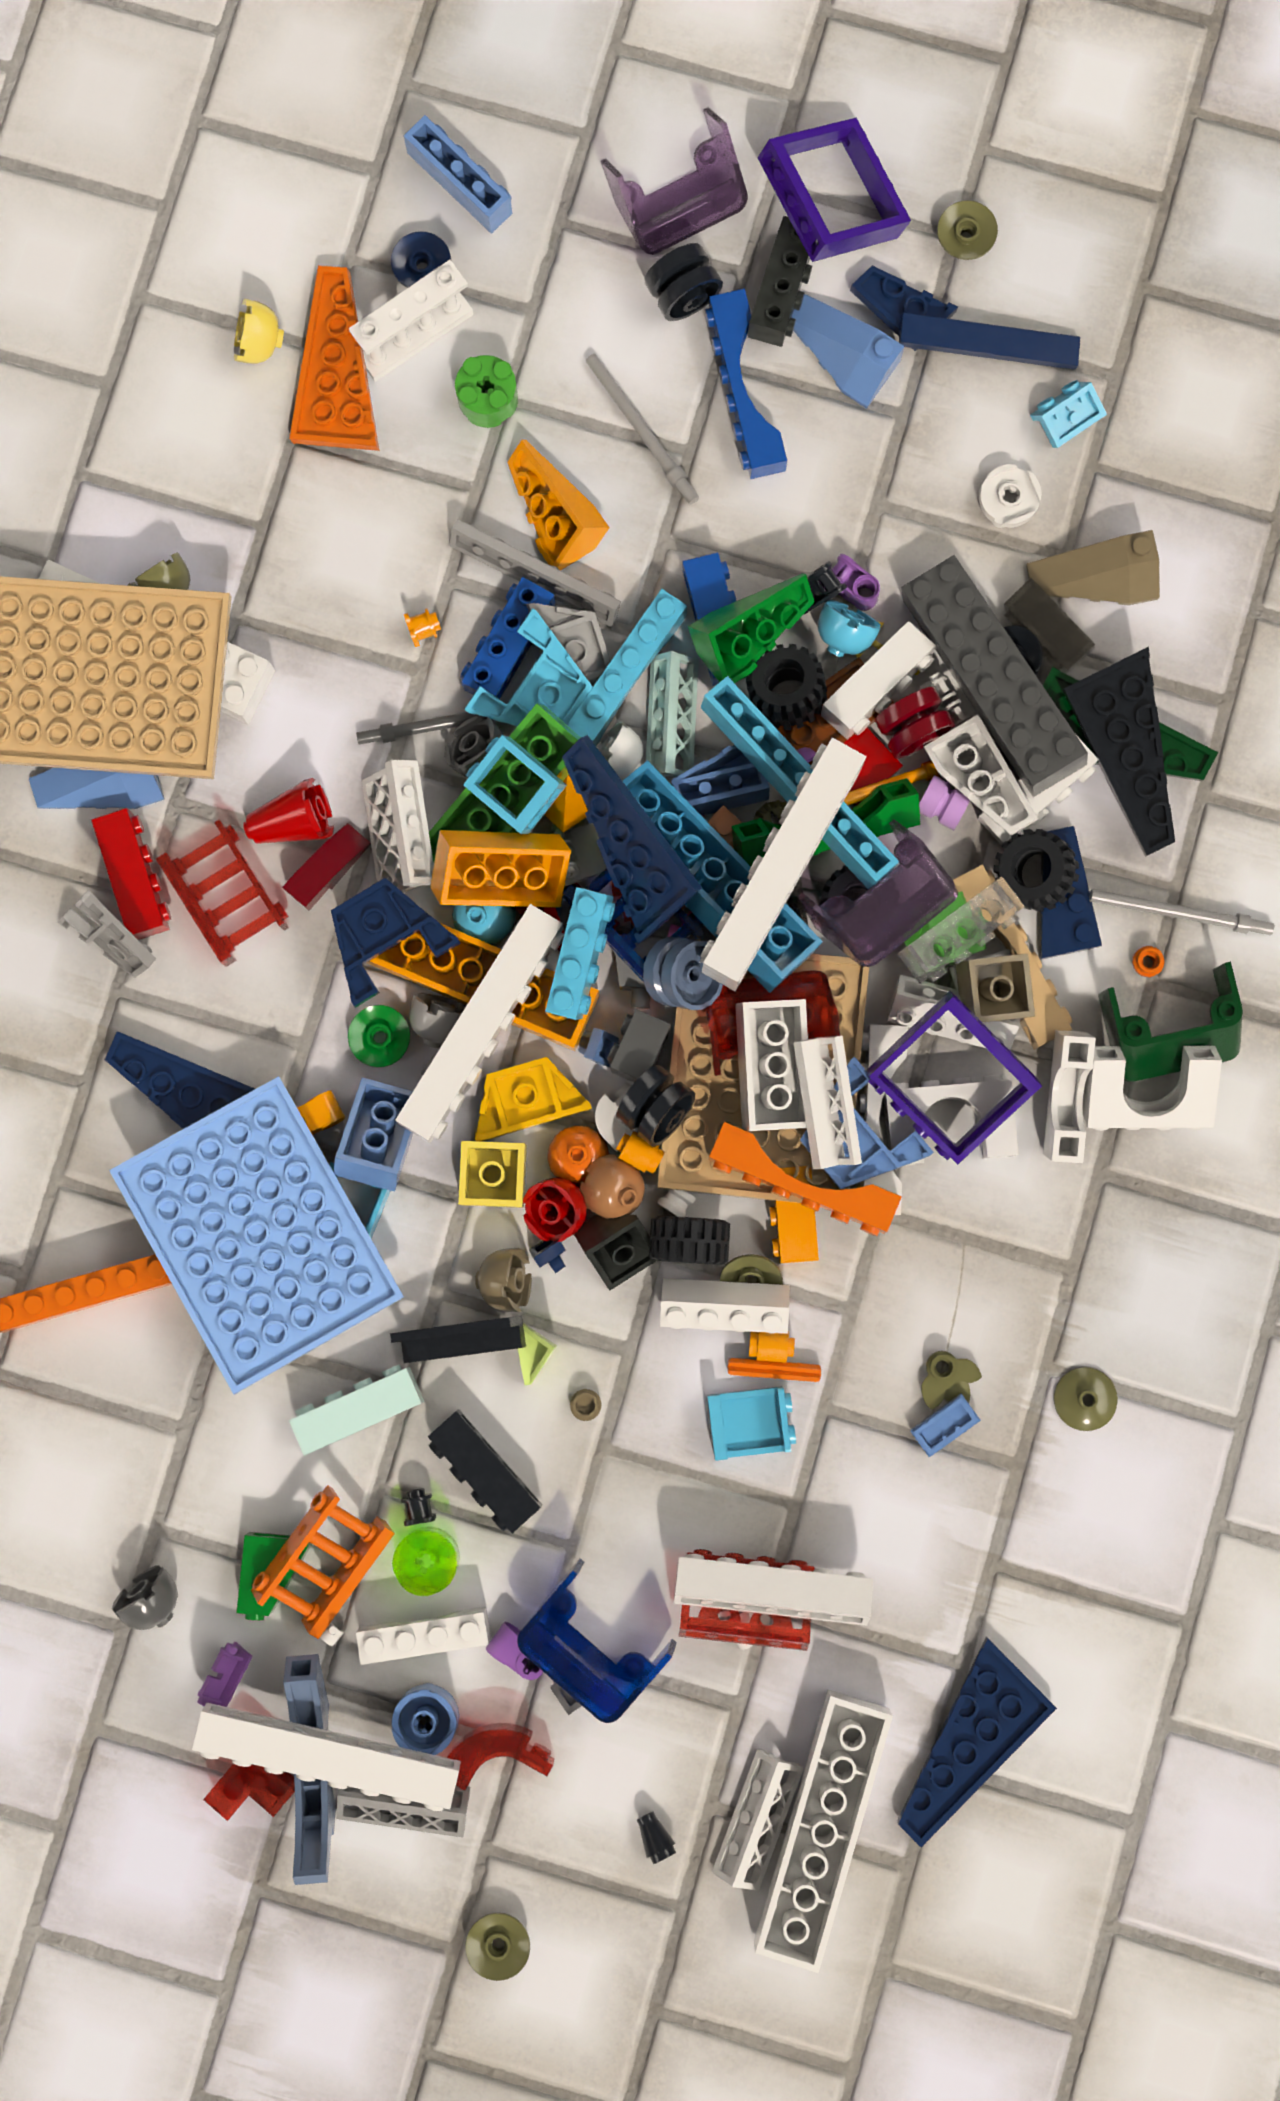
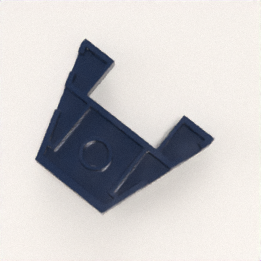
(376, 923)

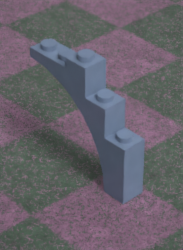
(313, 1800)

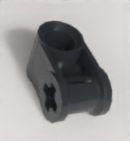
(824, 585)

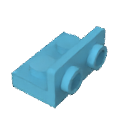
(1069, 412)

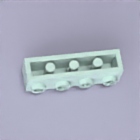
(356, 1410)

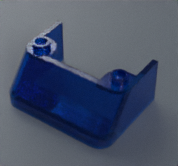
(579, 1665)

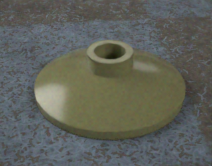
(970, 218)
(750, 1264)
(1069, 1399)
(494, 1962)

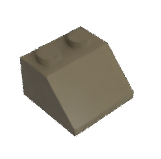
(996, 987)

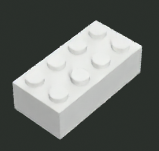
(768, 1063)

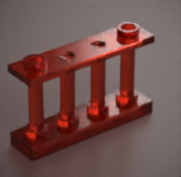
(193, 893)

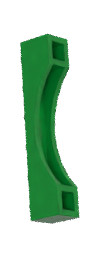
(887, 802)

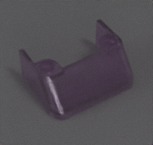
(689, 203)
(890, 908)

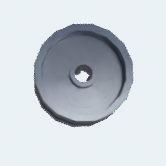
(676, 977)

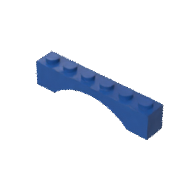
(761, 442)

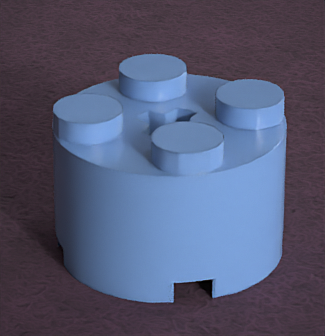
(424, 1701)

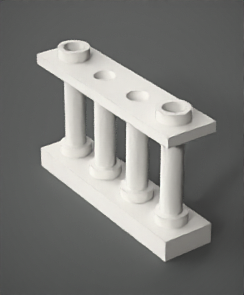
(412, 320)

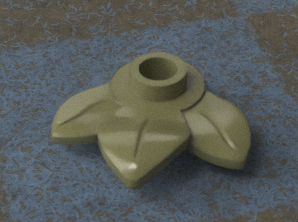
(950, 1383)

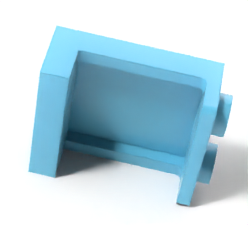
(750, 1422)

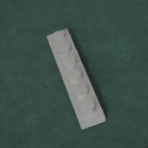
(521, 564)

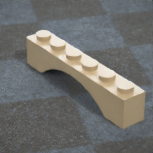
(1047, 1010)

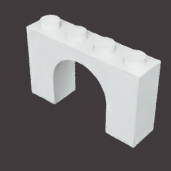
(978, 1096)
(1187, 1106)

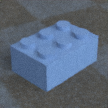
(372, 1141)

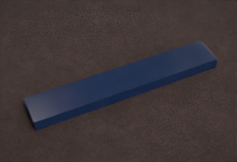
(989, 341)

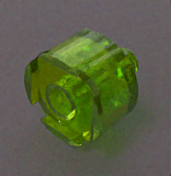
(410, 1570)

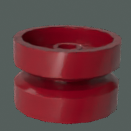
(914, 722)

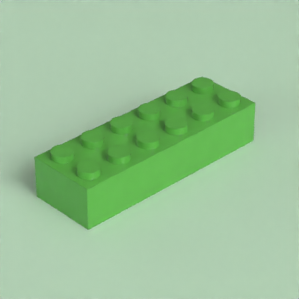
(511, 780)

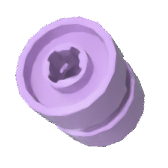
(943, 802)

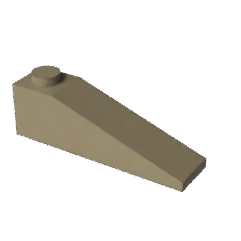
(1110, 570)

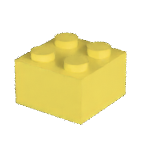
(492, 1174)

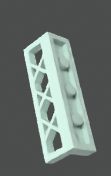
(666, 713)

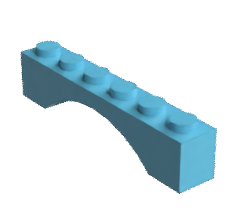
(627, 666)

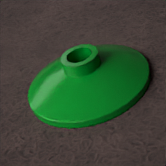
(365, 1027)

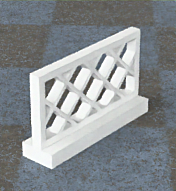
(407, 817)

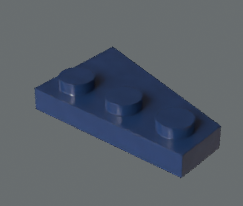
(891, 297)

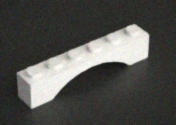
(876, 1043)

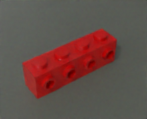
(131, 873)

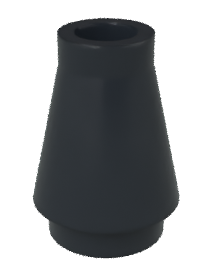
(655, 1838)

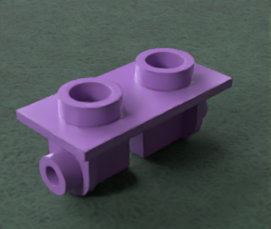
(230, 1666)

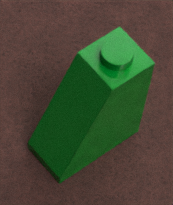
(258, 1553)

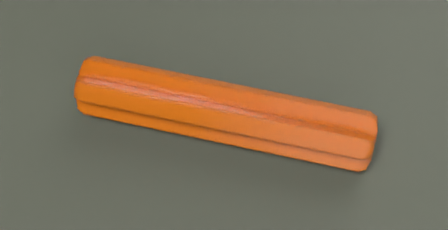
(774, 1370)

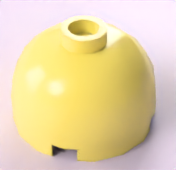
(257, 333)

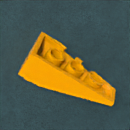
(562, 516)

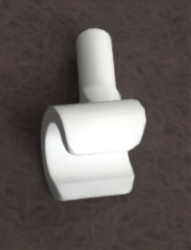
(331, 1634)

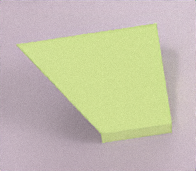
(534, 1355)

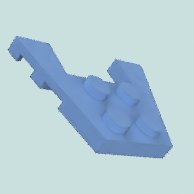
(874, 1154)

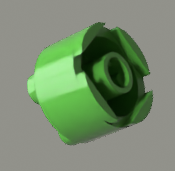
(488, 374)

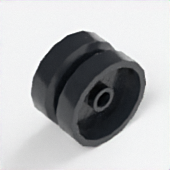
(683, 281)
(655, 1105)

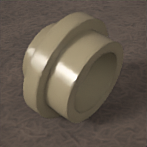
(585, 1404)

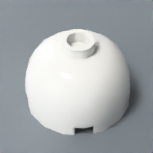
(622, 750)

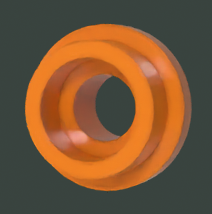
(1156, 956)

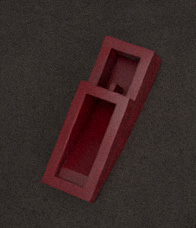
(326, 866)

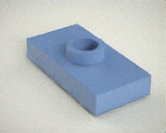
(945, 1425)

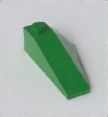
(741, 632)

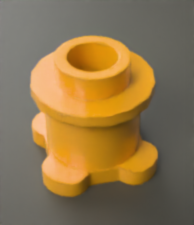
(422, 626)

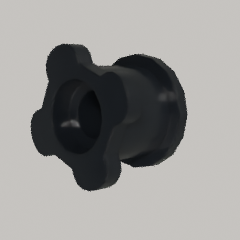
(418, 1507)

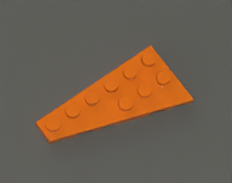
(333, 384)

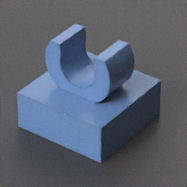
(598, 1046)

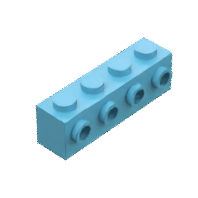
(579, 954)

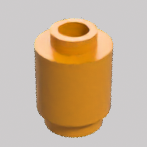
(639, 1153)
(771, 1347)

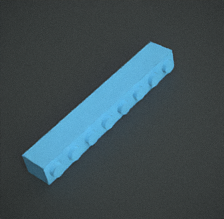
(784, 769)

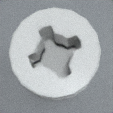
(676, 1202)

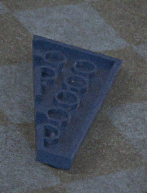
(984, 1727)

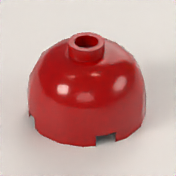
(554, 1209)

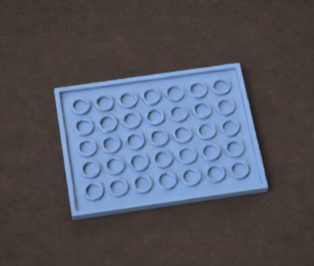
(256, 1235)

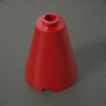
(291, 816)

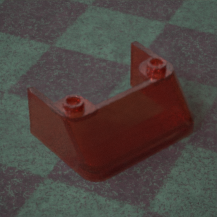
(808, 985)

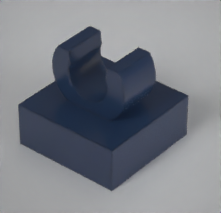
(548, 1252)

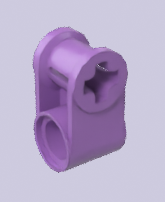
(855, 579)
(505, 1650)

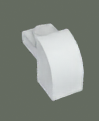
(605, 1118)

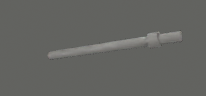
(675, 474)
(1240, 923)

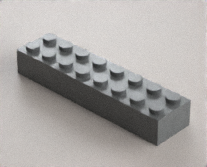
(994, 676)

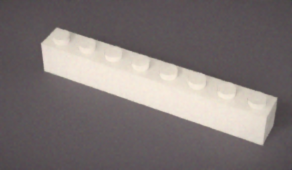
(480, 1024)
(326, 1756)

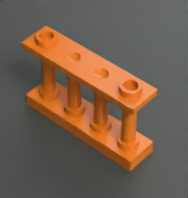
(335, 1588)

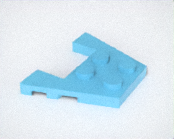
(550, 682)

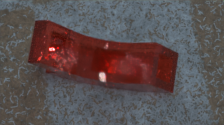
(498, 1741)

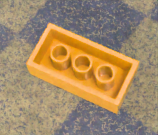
(500, 869)

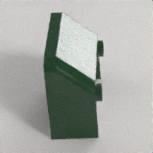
(1162, 1054)

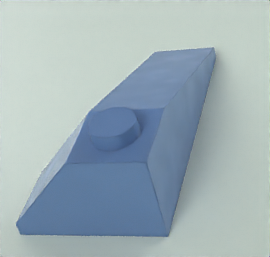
(849, 349)
(94, 789)

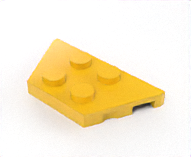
(526, 1098)

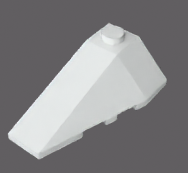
(979, 771)

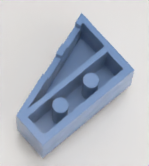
(722, 780)

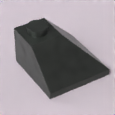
(615, 1247)

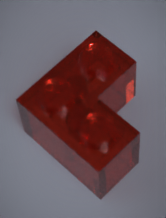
(239, 1782)

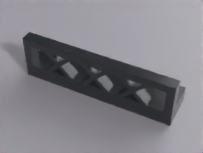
(461, 1339)

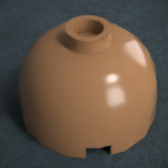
(612, 1187)

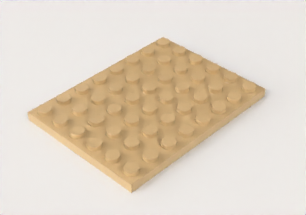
(111, 676)
(718, 1097)

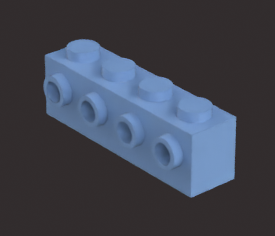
(458, 174)

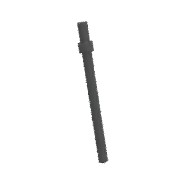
(388, 732)

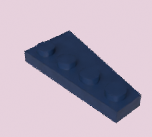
(1073, 924)

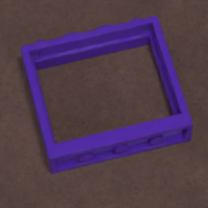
(800, 205)
(923, 1124)

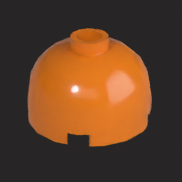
(574, 1151)

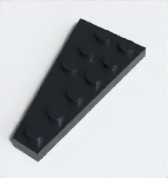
(1124, 733)

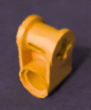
(321, 1112)

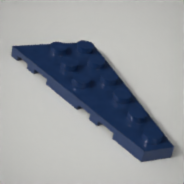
(633, 848)
(172, 1083)

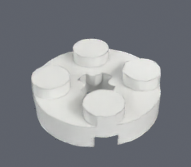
(1017, 481)

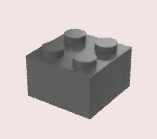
(640, 1046)

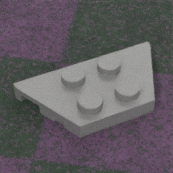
(580, 637)

